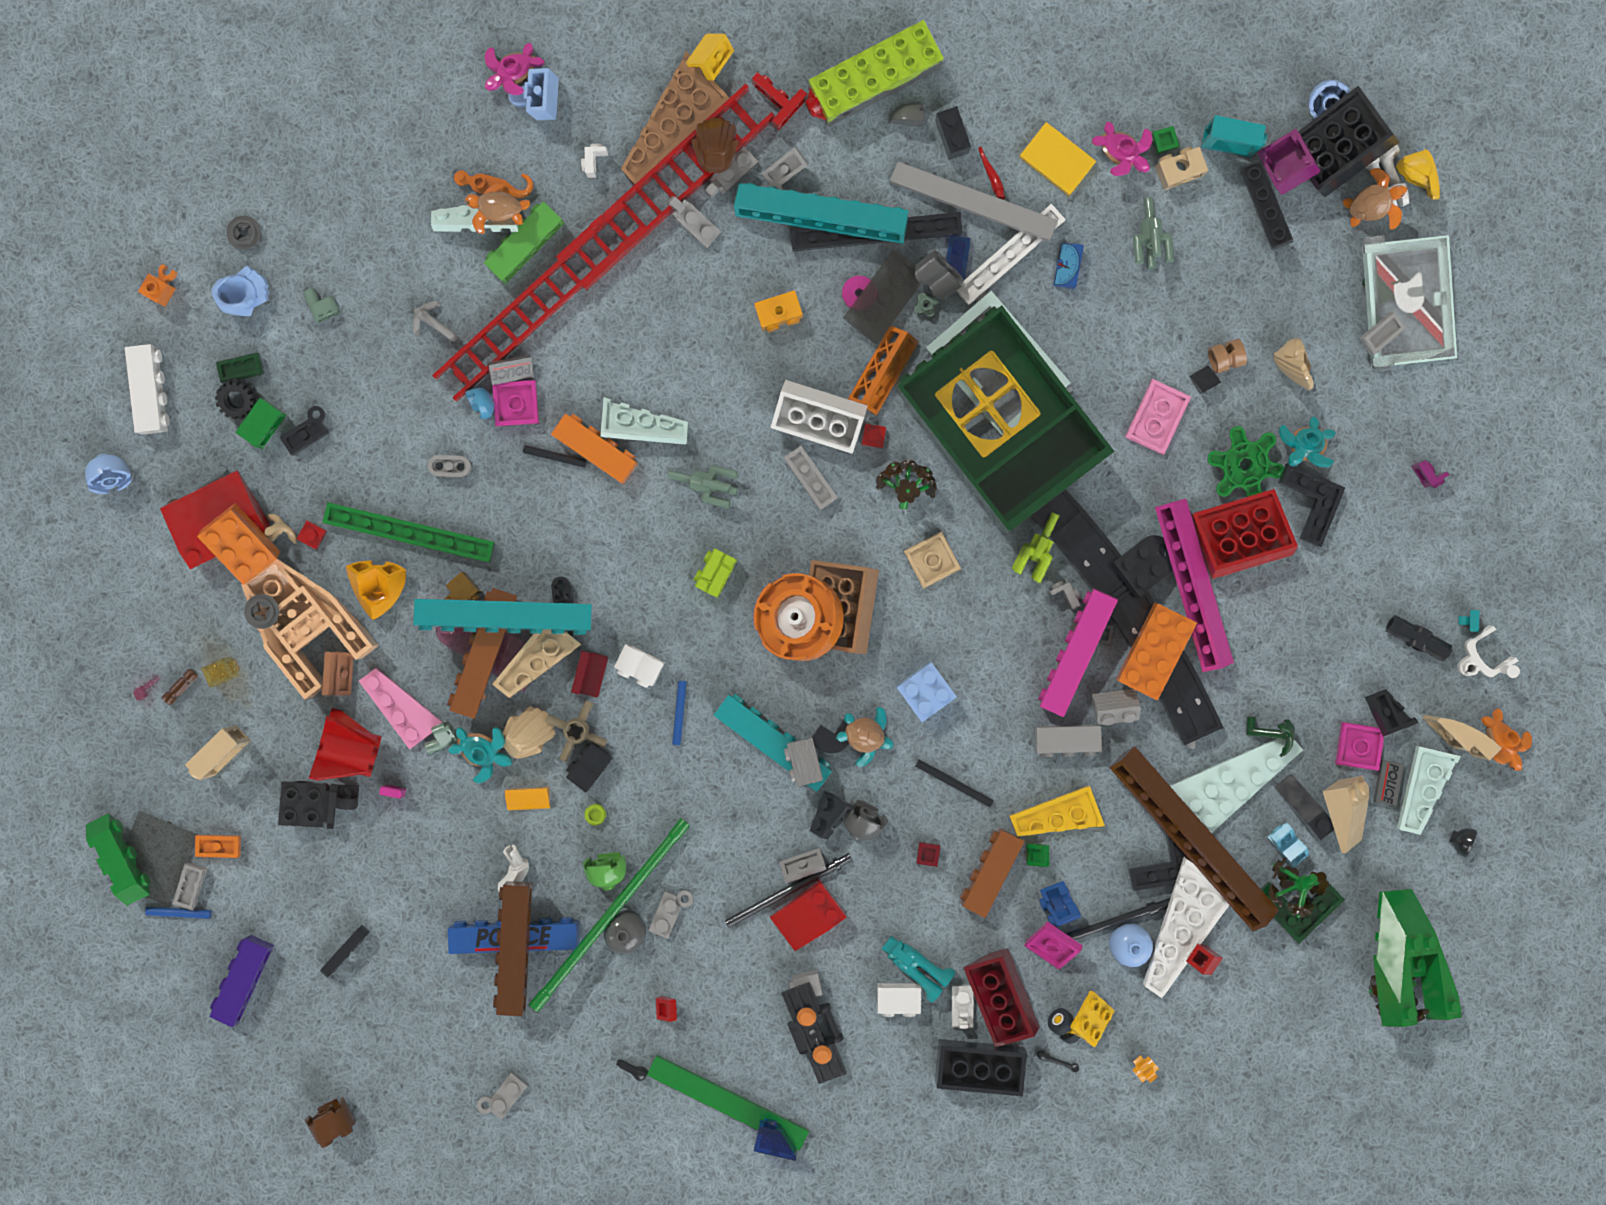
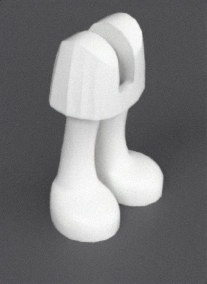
(1388, 165)

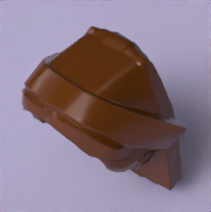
(715, 144)

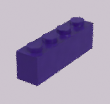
(241, 980)

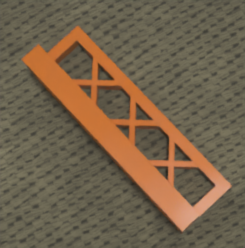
(886, 371)

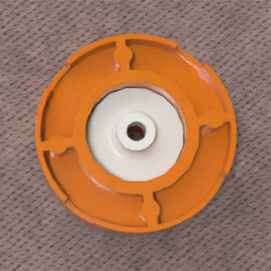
(798, 617)

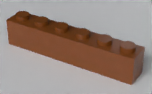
(478, 664)

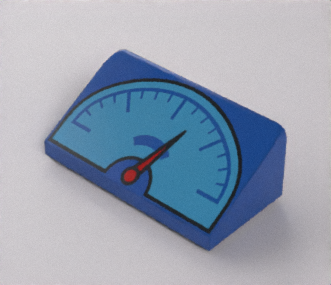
(1068, 265)

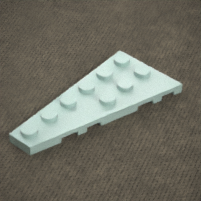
(1228, 785)

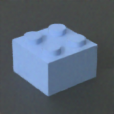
(926, 691)

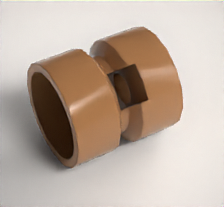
(1223, 357)

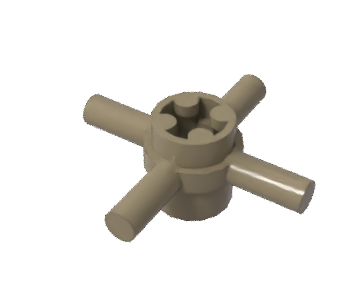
(581, 722)

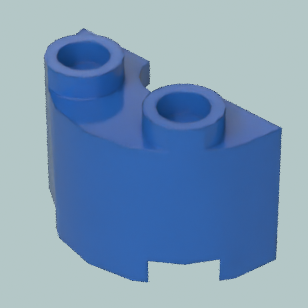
(1059, 904)

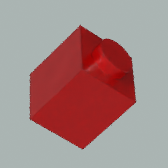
(1204, 959)

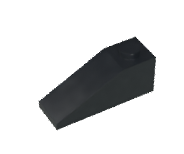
(1305, 807)

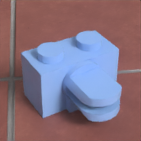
(539, 94)

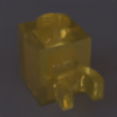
(221, 671)

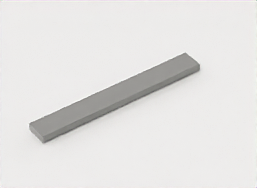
(973, 201)

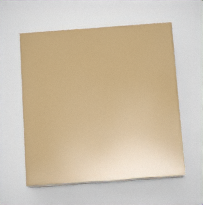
(932, 560)

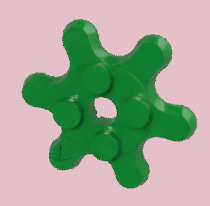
(1259, 467)

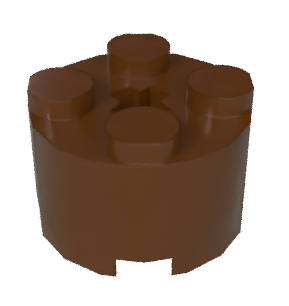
(331, 1121)

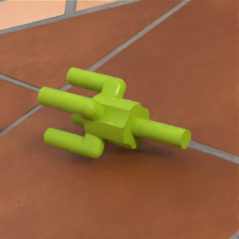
(1037, 551)

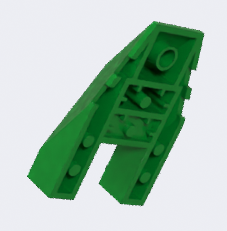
(1410, 950)

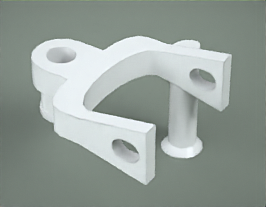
(1477, 664)

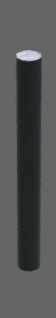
(954, 783)

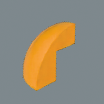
(376, 585)

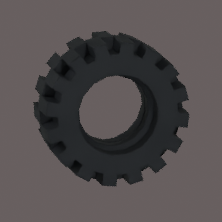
(225, 403)

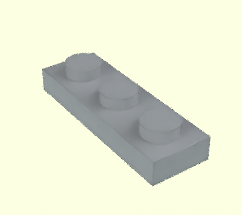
(810, 477)

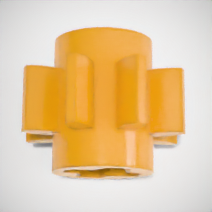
(1145, 1069)

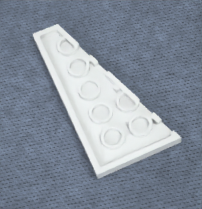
(1187, 922)

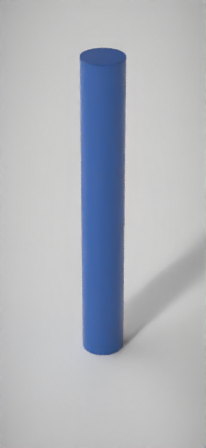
(679, 712)
(176, 912)

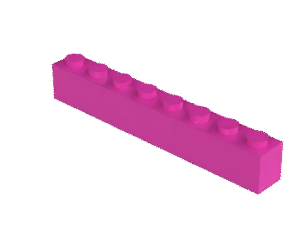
(1194, 585)

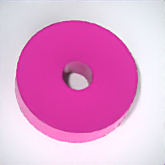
(850, 286)

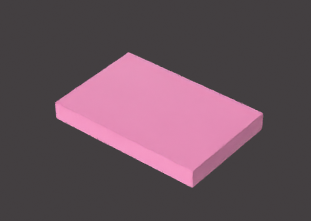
(1157, 417)

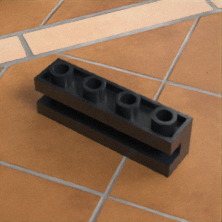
(1266, 205)

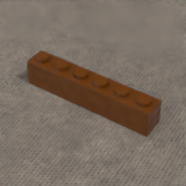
(514, 948)

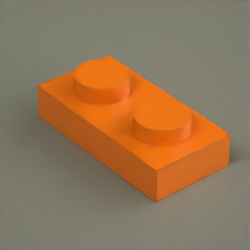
(218, 846)

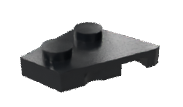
(1388, 713)
(829, 815)

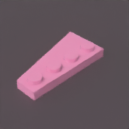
(404, 713)

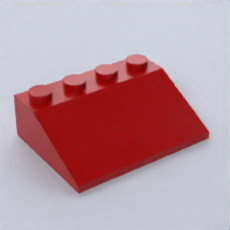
(197, 509)
(1244, 534)

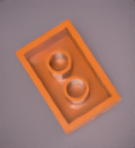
(239, 544)

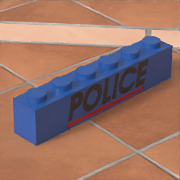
(482, 936)

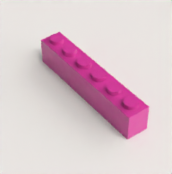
(1078, 651)

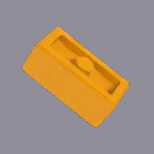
(527, 798)

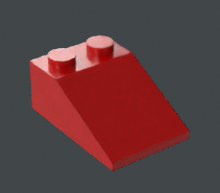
(808, 915)

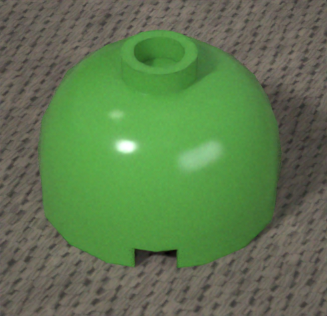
(606, 870)

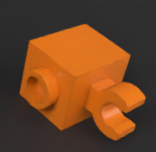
(157, 287)

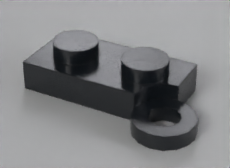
(305, 433)

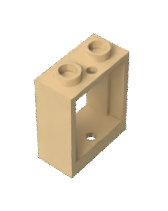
(217, 753)

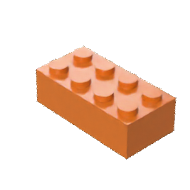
(1156, 651)

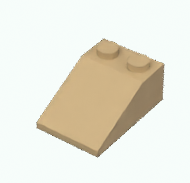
(1347, 807)

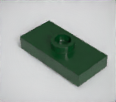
(240, 367)

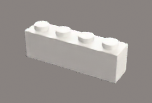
(146, 389)

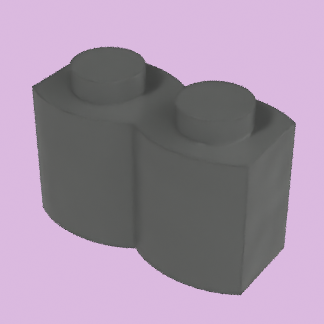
(938, 275)

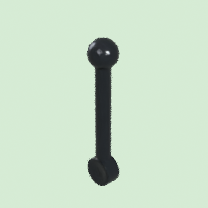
(1074, 1067)

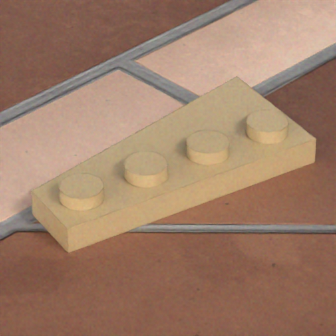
(533, 660)

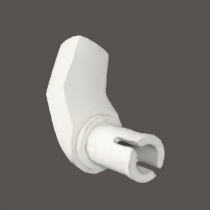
(518, 866)

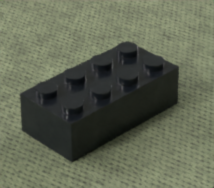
(980, 1067)

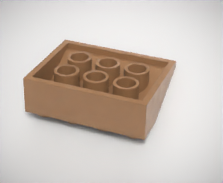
(857, 593)

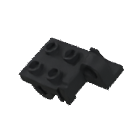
(312, 804)

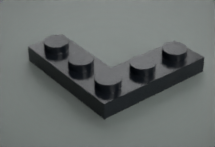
(1326, 496)
(1158, 874)

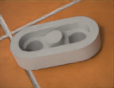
(450, 466)

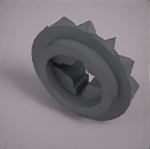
(234, 234)
(253, 607)

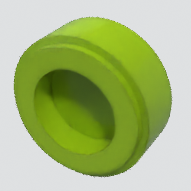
(595, 814)

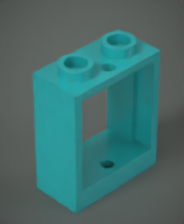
(1234, 136)

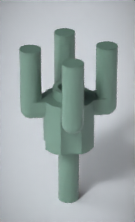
(1152, 237)
(708, 484)

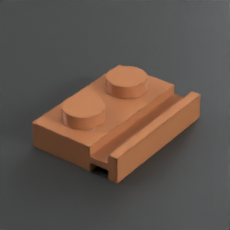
(337, 673)

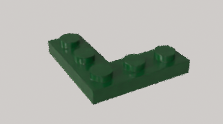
(1300, 927)

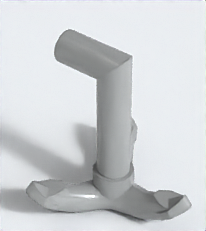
(422, 314)

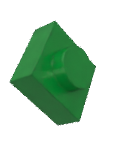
(1165, 140)
(1038, 855)

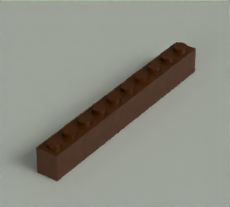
(1194, 839)

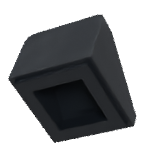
(1204, 379)

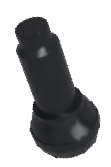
(637, 1072)

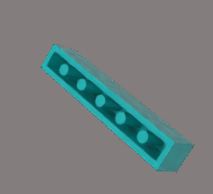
(762, 733)

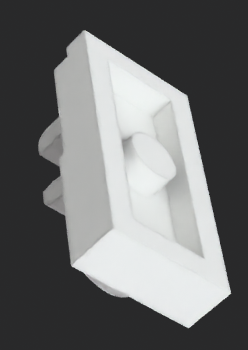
(962, 1006)

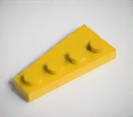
(1059, 814)

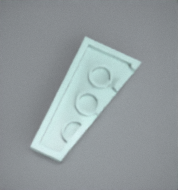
(632, 424)
(1425, 785)

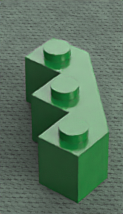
(117, 859)

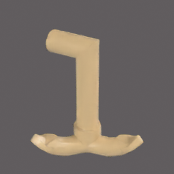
(277, 528)

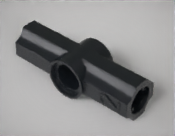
(1419, 638)

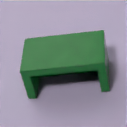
(261, 423)

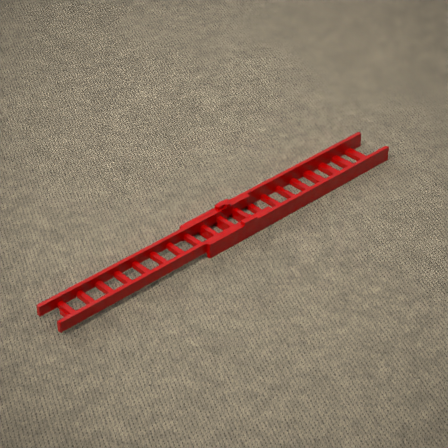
(591, 233)

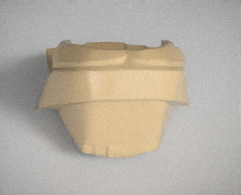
(1294, 363)
(527, 733)

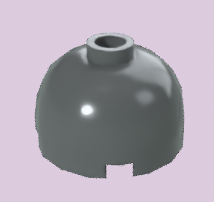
(864, 822)
(625, 932)

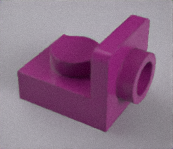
(1426, 475)

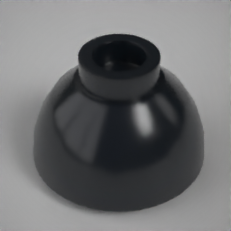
(1463, 840)

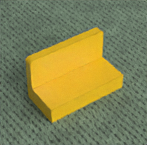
(711, 55)

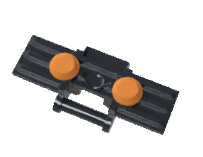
(807, 1035)

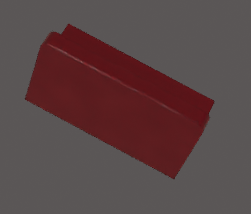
(589, 674)

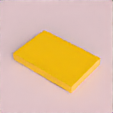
(1057, 159)

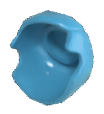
(481, 401)

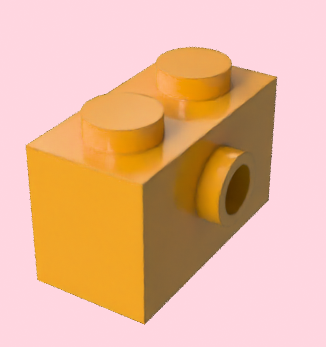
(778, 311)

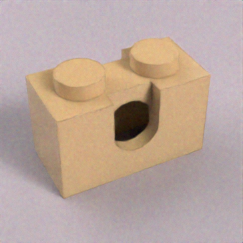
(1172, 176)

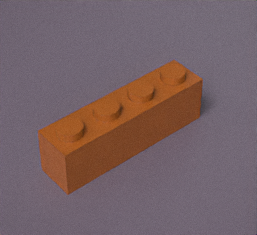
(992, 872)

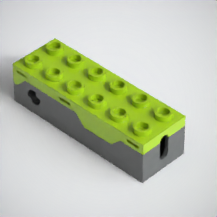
(873, 74)

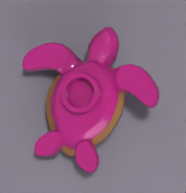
(511, 69)
(1124, 150)

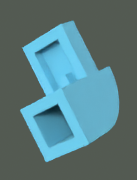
(1288, 844)

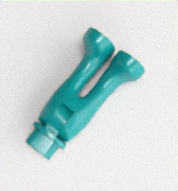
(908, 960)

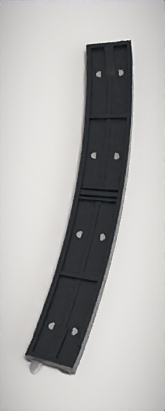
(1092, 556)

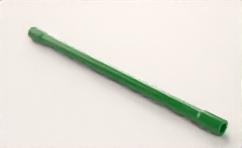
(545, 993)

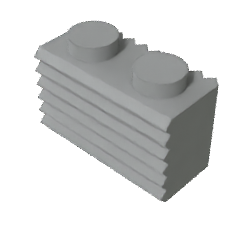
(1116, 707)
(804, 762)

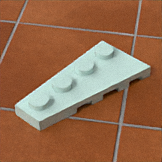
(461, 217)

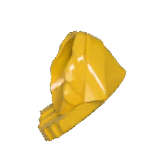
(1421, 171)

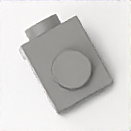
(1071, 595)

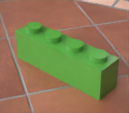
(524, 244)

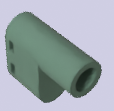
(320, 309)
(444, 737)

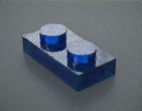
(958, 253)

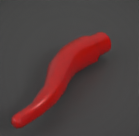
(995, 180)

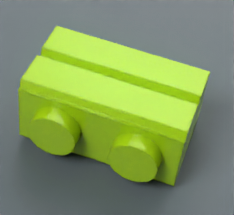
(715, 573)

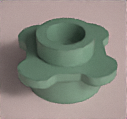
(931, 301)

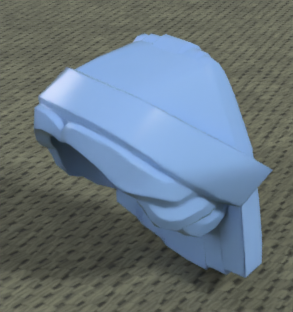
(240, 292)

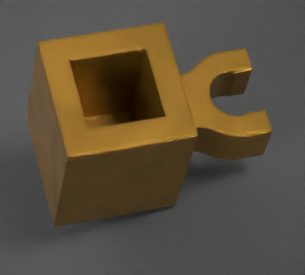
(462, 588)

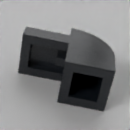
(826, 740)

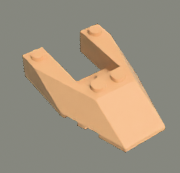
(304, 615)

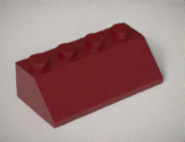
(1002, 998)

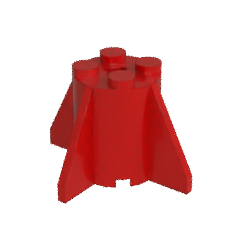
(344, 748)

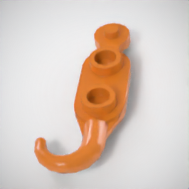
(482, 182)

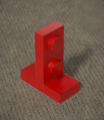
(779, 99)

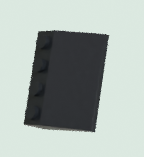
(1346, 140)

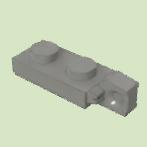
(725, 181)
(694, 221)

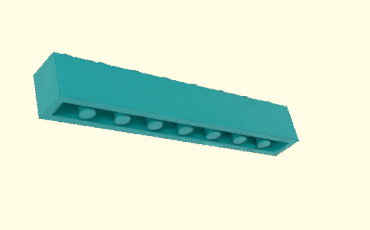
(821, 212)
(502, 615)

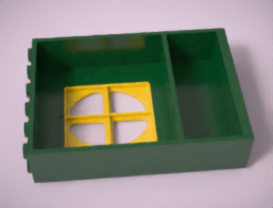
(1030, 461)

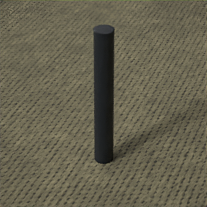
(554, 456)

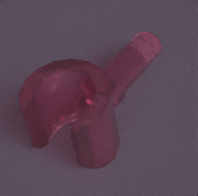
(140, 692)

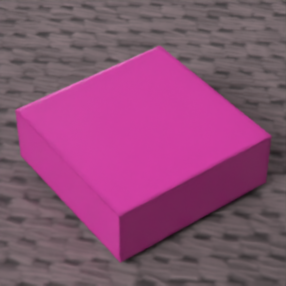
(392, 791)

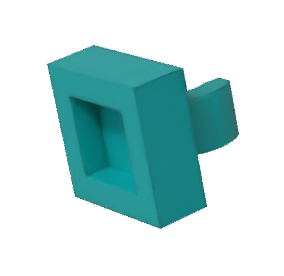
(1472, 620)

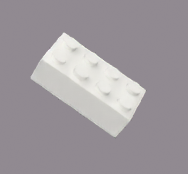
(818, 416)

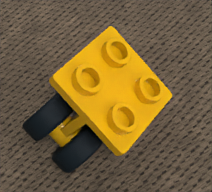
(1088, 1023)

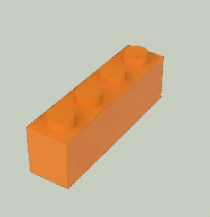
(594, 448)

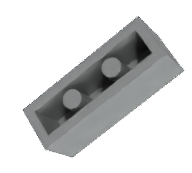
(1067, 740)

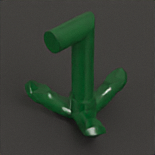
(1286, 733)

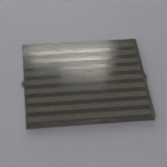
(160, 854)

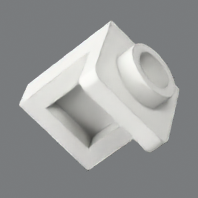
(589, 162)

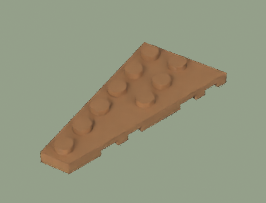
(680, 108)

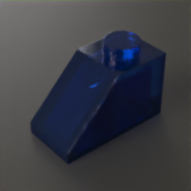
(774, 1141)

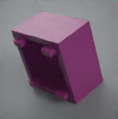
(1288, 161)

